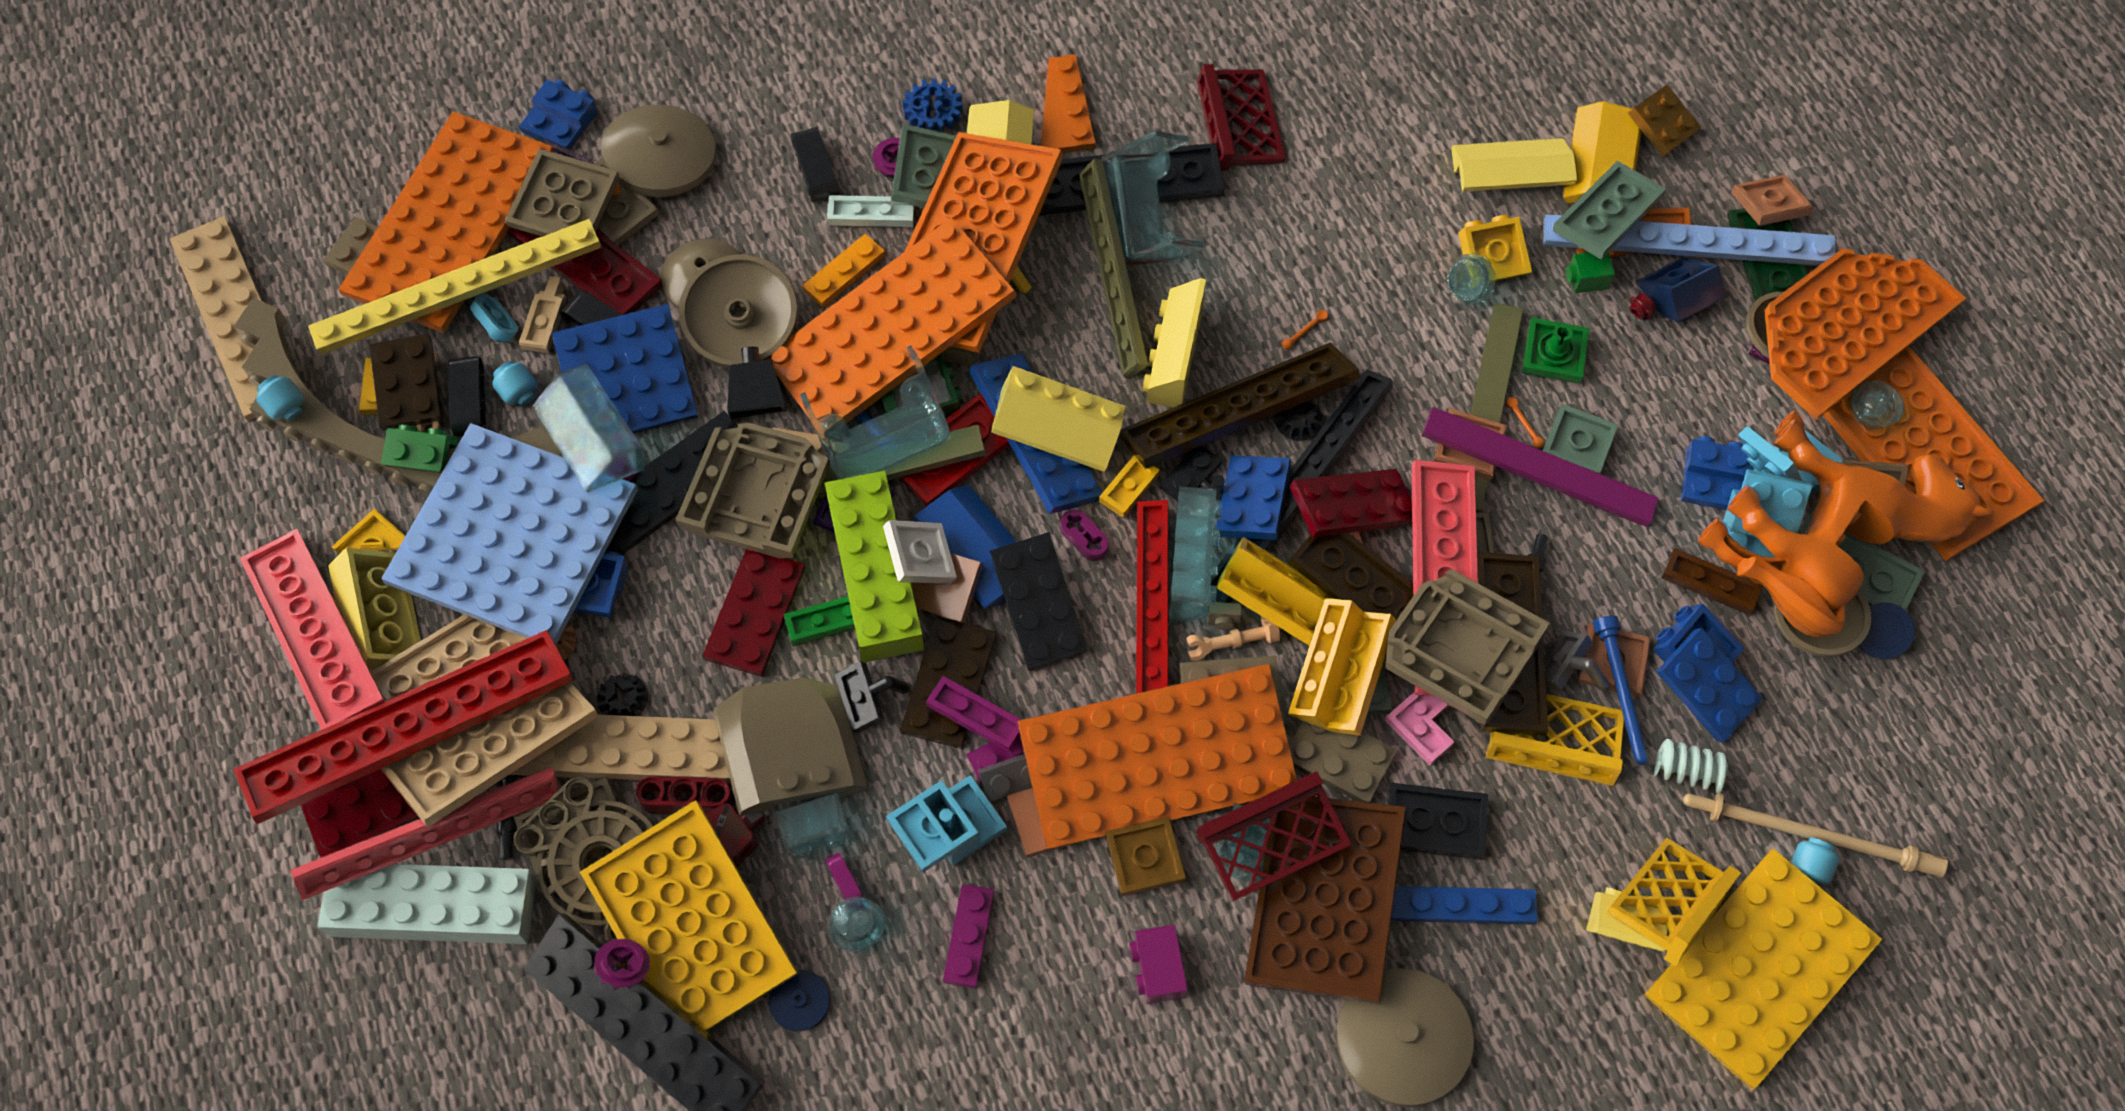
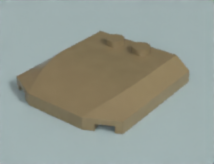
(754, 489)
(1463, 644)
(787, 744)

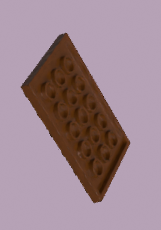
(1331, 920)

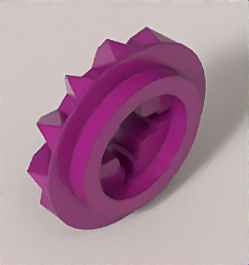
(882, 154)
(621, 951)

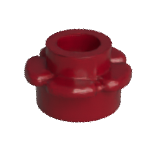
(1642, 306)

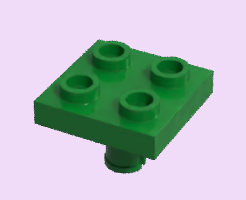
(1555, 350)

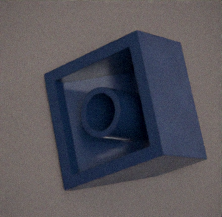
(1684, 288)

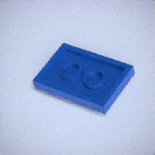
(1254, 497)
(1709, 685)

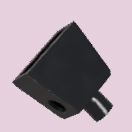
(753, 386)

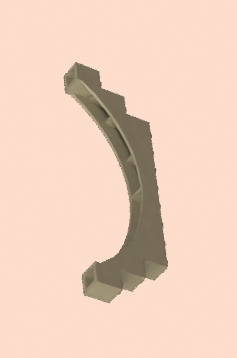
(263, 330)

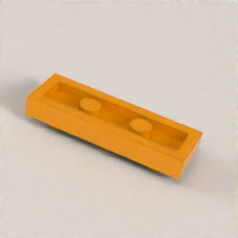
(843, 270)

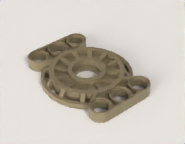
(572, 842)

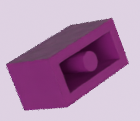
(1159, 964)

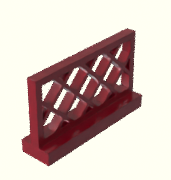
(1216, 114)
(1260, 810)

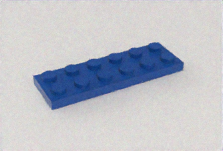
(1057, 480)

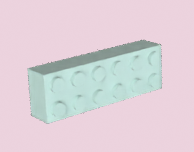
(433, 904)

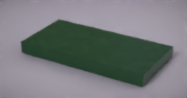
(1767, 276)

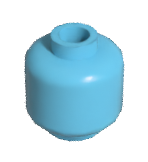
(514, 383)
(280, 398)
(1816, 860)

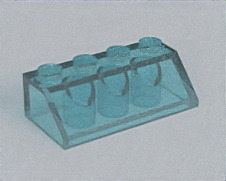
(588, 429)
(1193, 554)

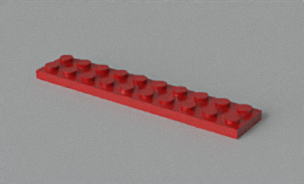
(401, 726)

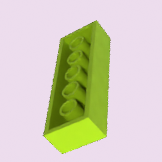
(879, 604)

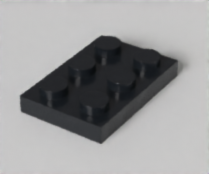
(1442, 820)

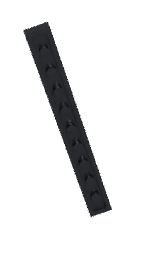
(1323, 452)

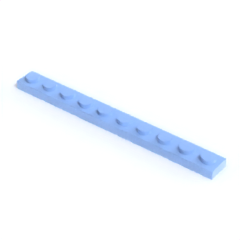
(1714, 242)

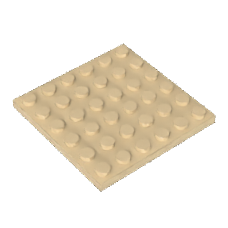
(477, 758)

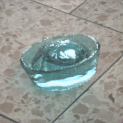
(1471, 279)
(1876, 405)
(856, 923)

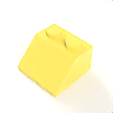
(1607, 925)

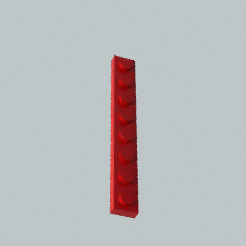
(1152, 596)

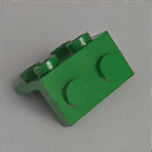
(417, 449)

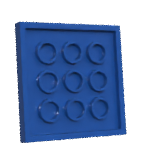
(636, 365)

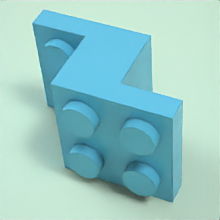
(1782, 500)
(946, 823)

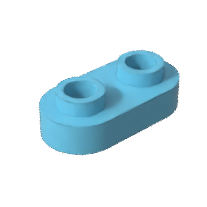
(494, 318)

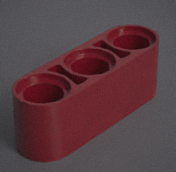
(673, 787)

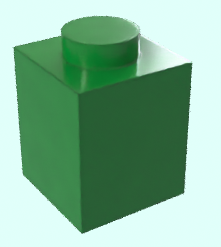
(1589, 272)

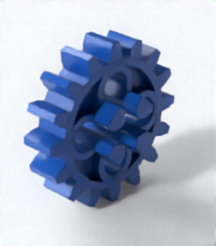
(945, 97)

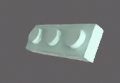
(869, 211)

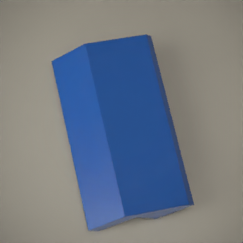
(970, 533)

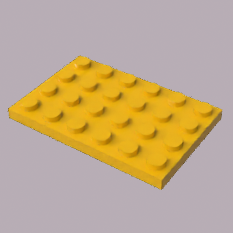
(692, 916)
(1763, 968)

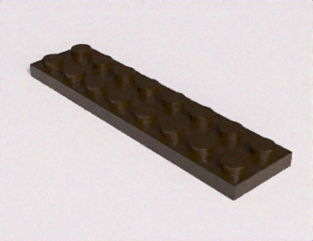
(1239, 405)

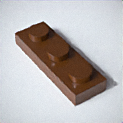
(1712, 581)

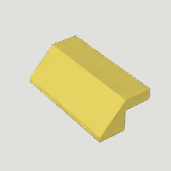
(1002, 121)
(1514, 164)

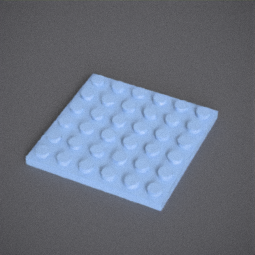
(508, 535)

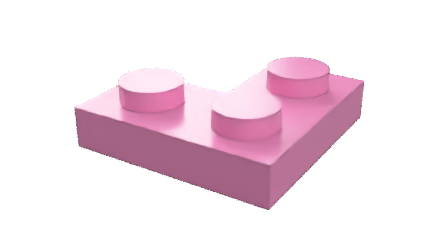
(1415, 725)

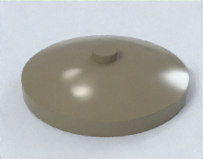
(659, 150)
(736, 306)
(1409, 1044)

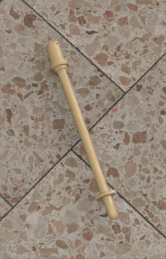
(1909, 858)

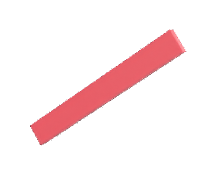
(417, 838)

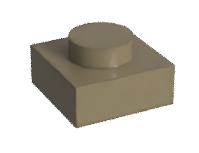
(1224, 615)

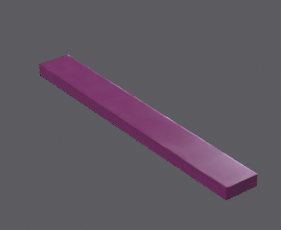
(1540, 466)

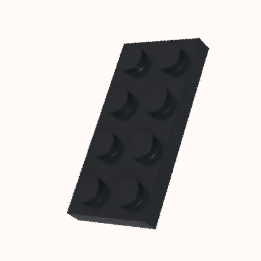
(1038, 601)

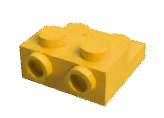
(1500, 243)

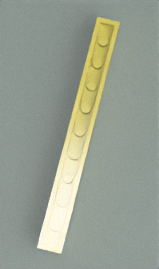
(454, 287)

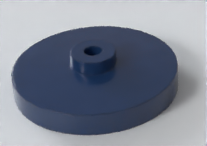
(1889, 632)
(800, 1002)

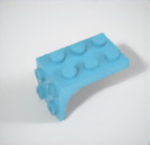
(1776, 461)

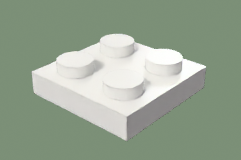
(919, 552)

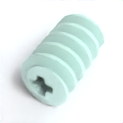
(1692, 764)

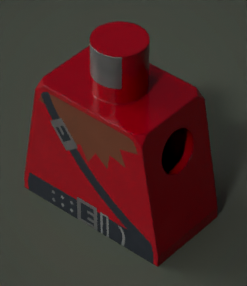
(735, 831)

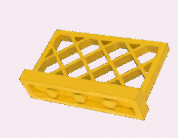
(1555, 755)
(1696, 910)

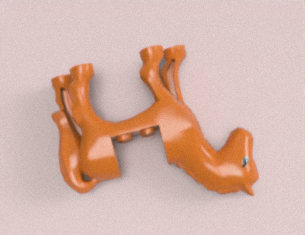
(1809, 569)

